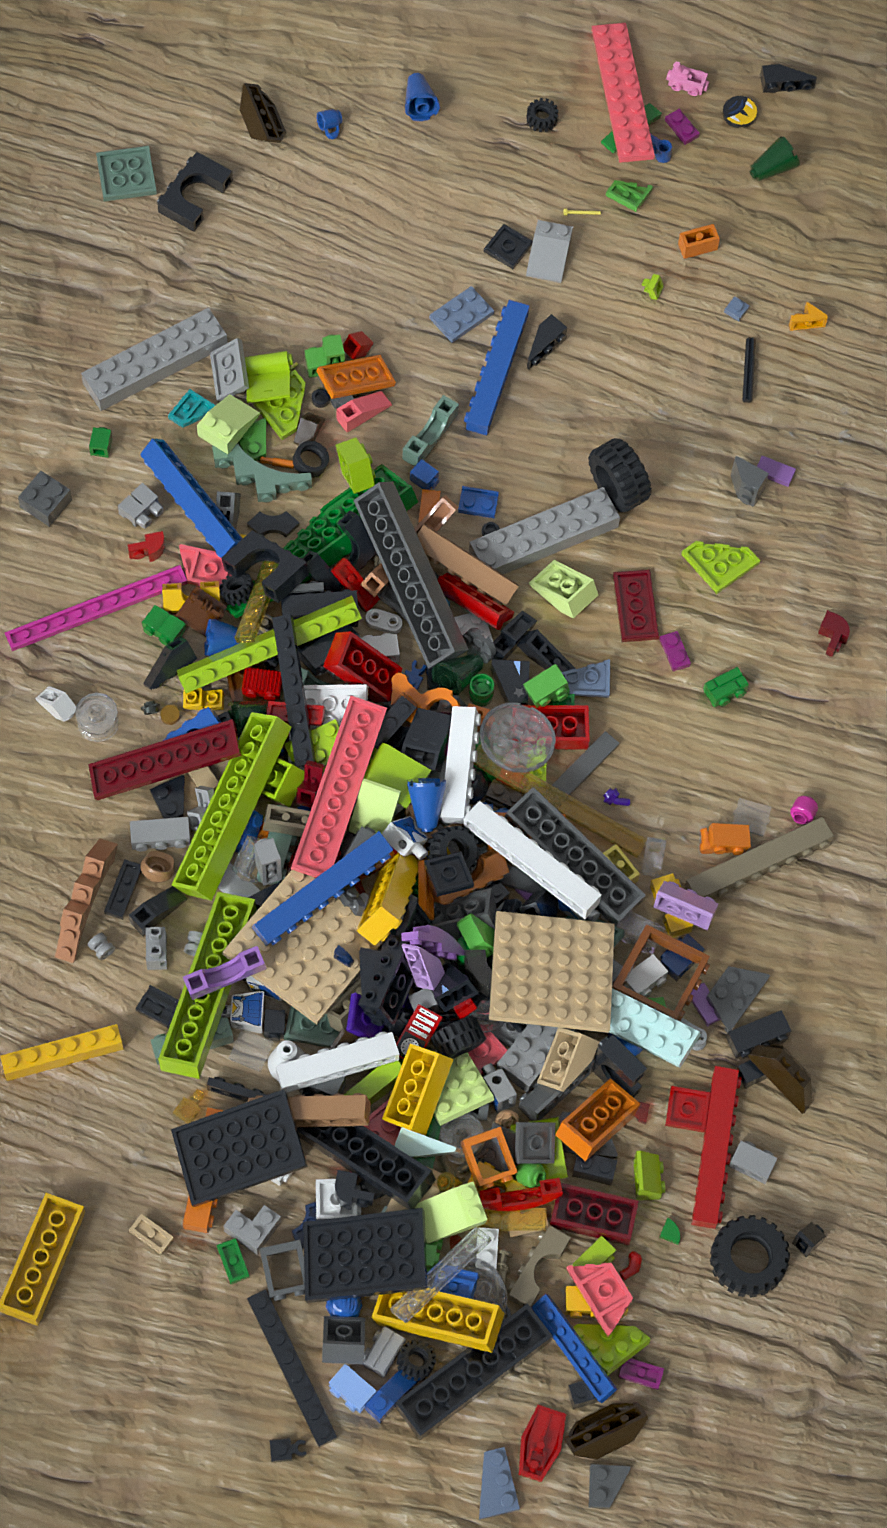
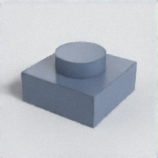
(736, 309)

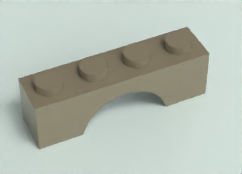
(551, 1246)

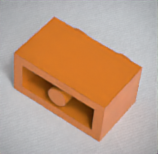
(698, 241)

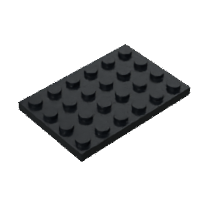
(239, 1148)
(365, 1255)

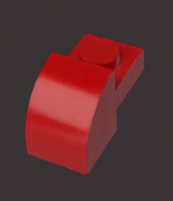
(151, 547)

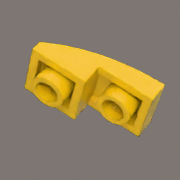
(201, 699)

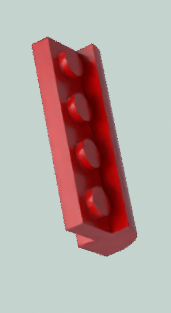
(474, 601)

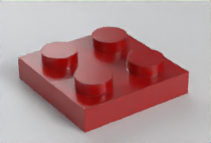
(687, 1109)

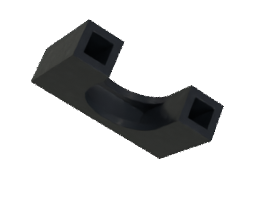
(197, 170)
(257, 548)
(360, 554)
(619, 1064)

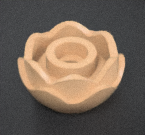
(507, 1118)

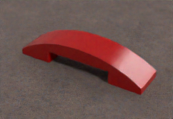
(521, 1199)

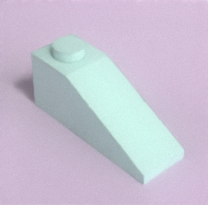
(422, 1146)

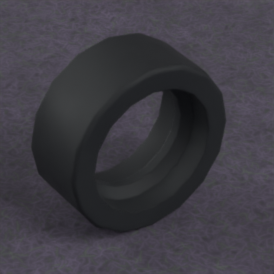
(316, 448)

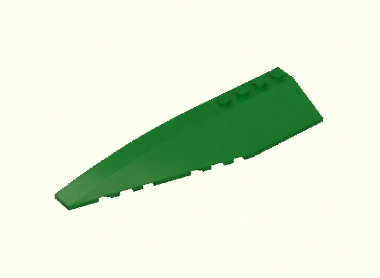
(324, 534)

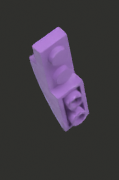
(434, 941)

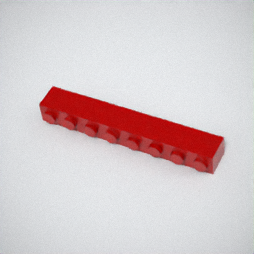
(715, 1148)

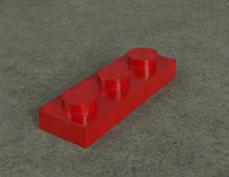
(352, 580)
(315, 712)

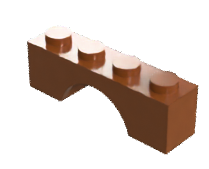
(489, 867)

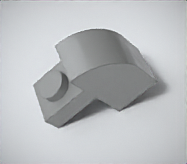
(204, 797)

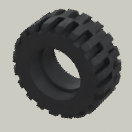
(620, 473)
(768, 1237)

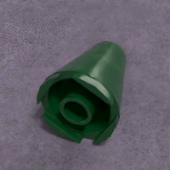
(775, 160)

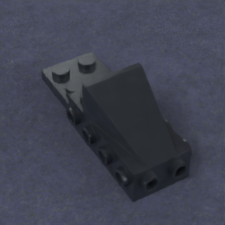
(386, 972)

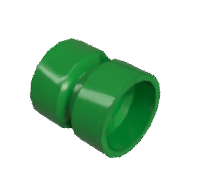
(481, 690)

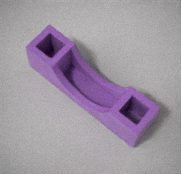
(212, 979)

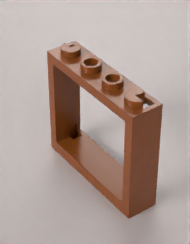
(676, 946)

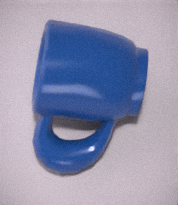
(329, 119)

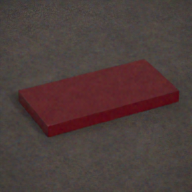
(635, 605)

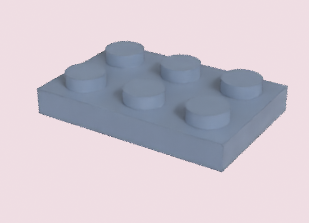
(461, 314)

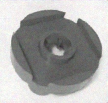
(479, 644)

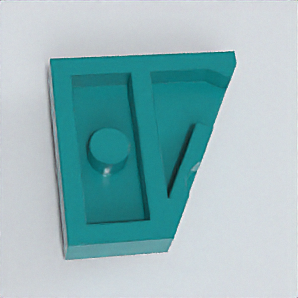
(190, 409)

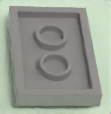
(229, 369)

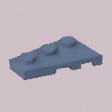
(590, 680)
(497, 1487)

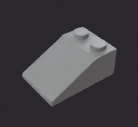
(549, 251)

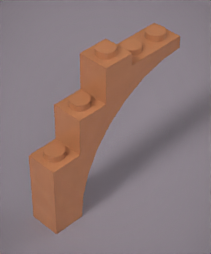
(436, 518)
(84, 892)

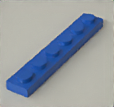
(574, 1348)

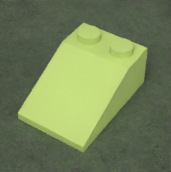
(226, 423)
(565, 588)
(374, 807)
(452, 1212)

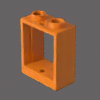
(480, 1138)

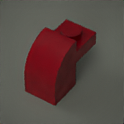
(836, 629)
(308, 788)

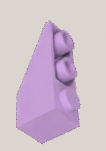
(424, 966)

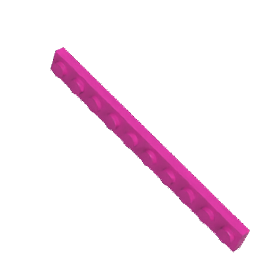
(93, 608)

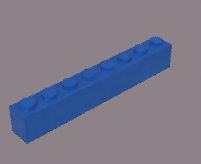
(497, 367)
(190, 496)
(323, 888)

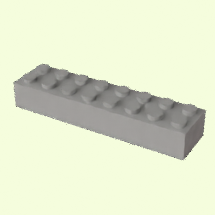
(154, 359)
(547, 532)
(528, 1053)

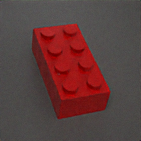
(361, 664)
(569, 725)

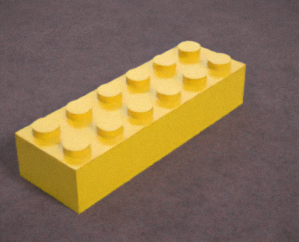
(388, 898)
(41, 1259)
(446, 1319)

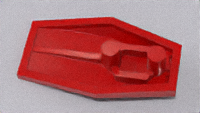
(541, 1442)

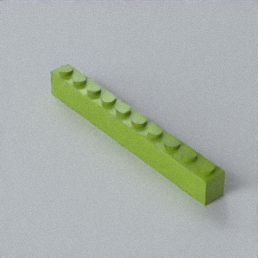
(264, 647)

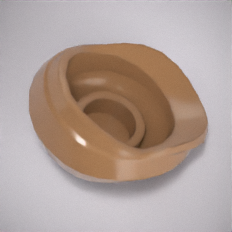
(158, 866)

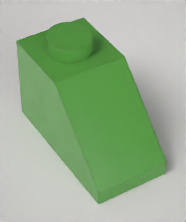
(477, 934)

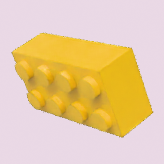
(417, 1089)

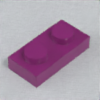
(682, 126)
(675, 651)
(641, 1373)

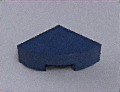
(343, 956)

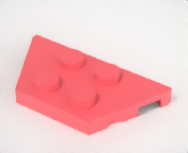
(202, 565)
(603, 1292)

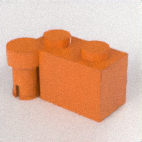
(725, 839)

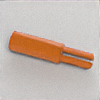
(277, 462)

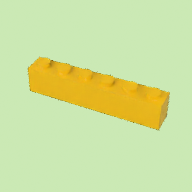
(61, 1052)

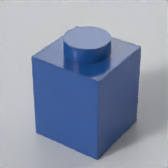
(424, 475)

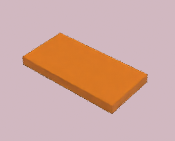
(356, 376)

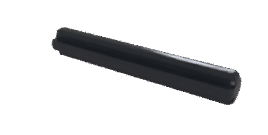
(749, 370)

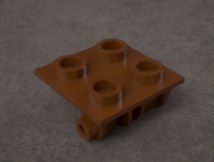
(199, 609)

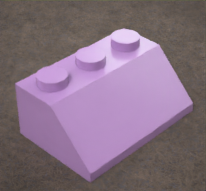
(685, 904)

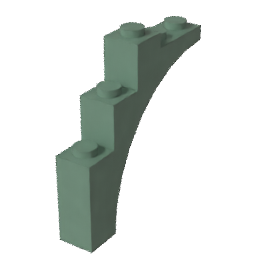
(266, 480)

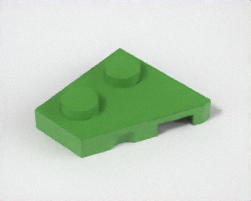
(628, 194)
(254, 440)

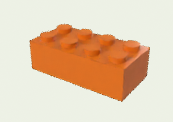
(597, 1119)

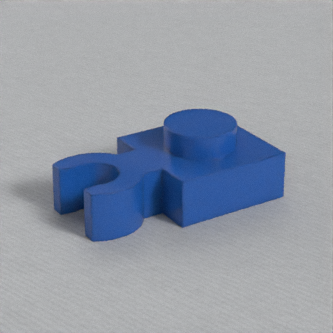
(414, 676)

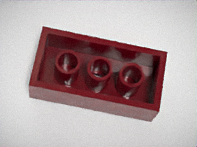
(614, 1214)

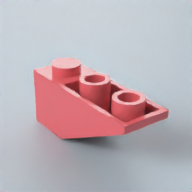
(361, 409)

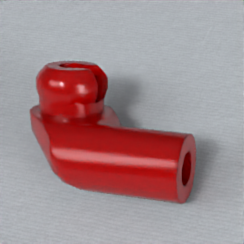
(634, 1265)

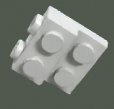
(326, 1203)

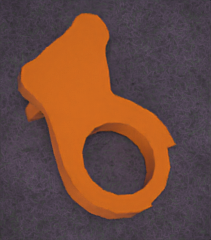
(401, 684)

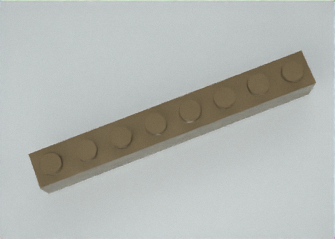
(761, 860)

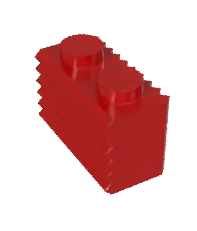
(262, 684)

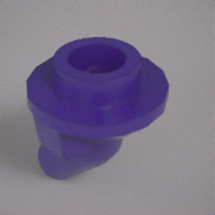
(611, 796)

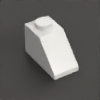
(57, 703)

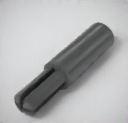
(463, 1168)

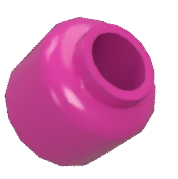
(804, 809)

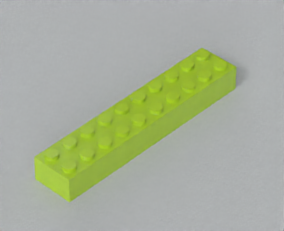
(231, 806)
(198, 1019)

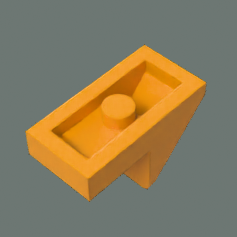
(810, 319)

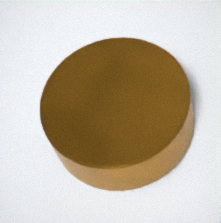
(170, 714)

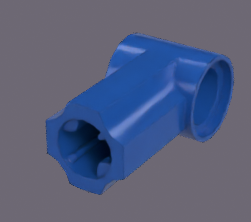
(659, 146)

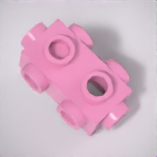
(687, 79)

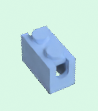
(351, 1388)

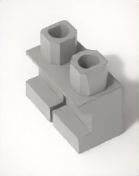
(140, 505)
(156, 948)

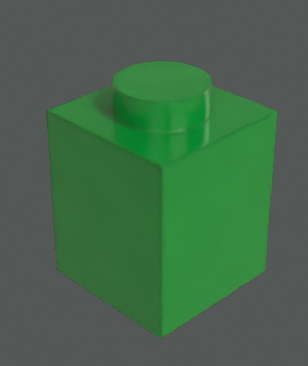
(100, 442)

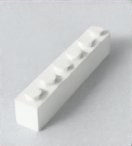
(460, 764)
(337, 1062)

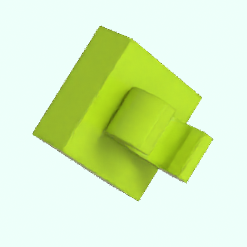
(653, 286)

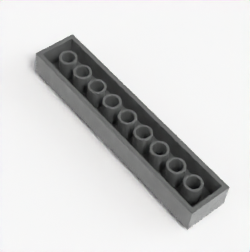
(410, 574)

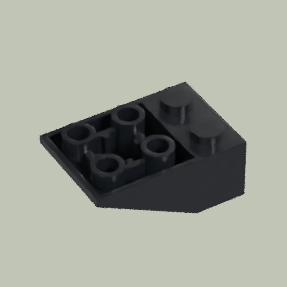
(428, 738)

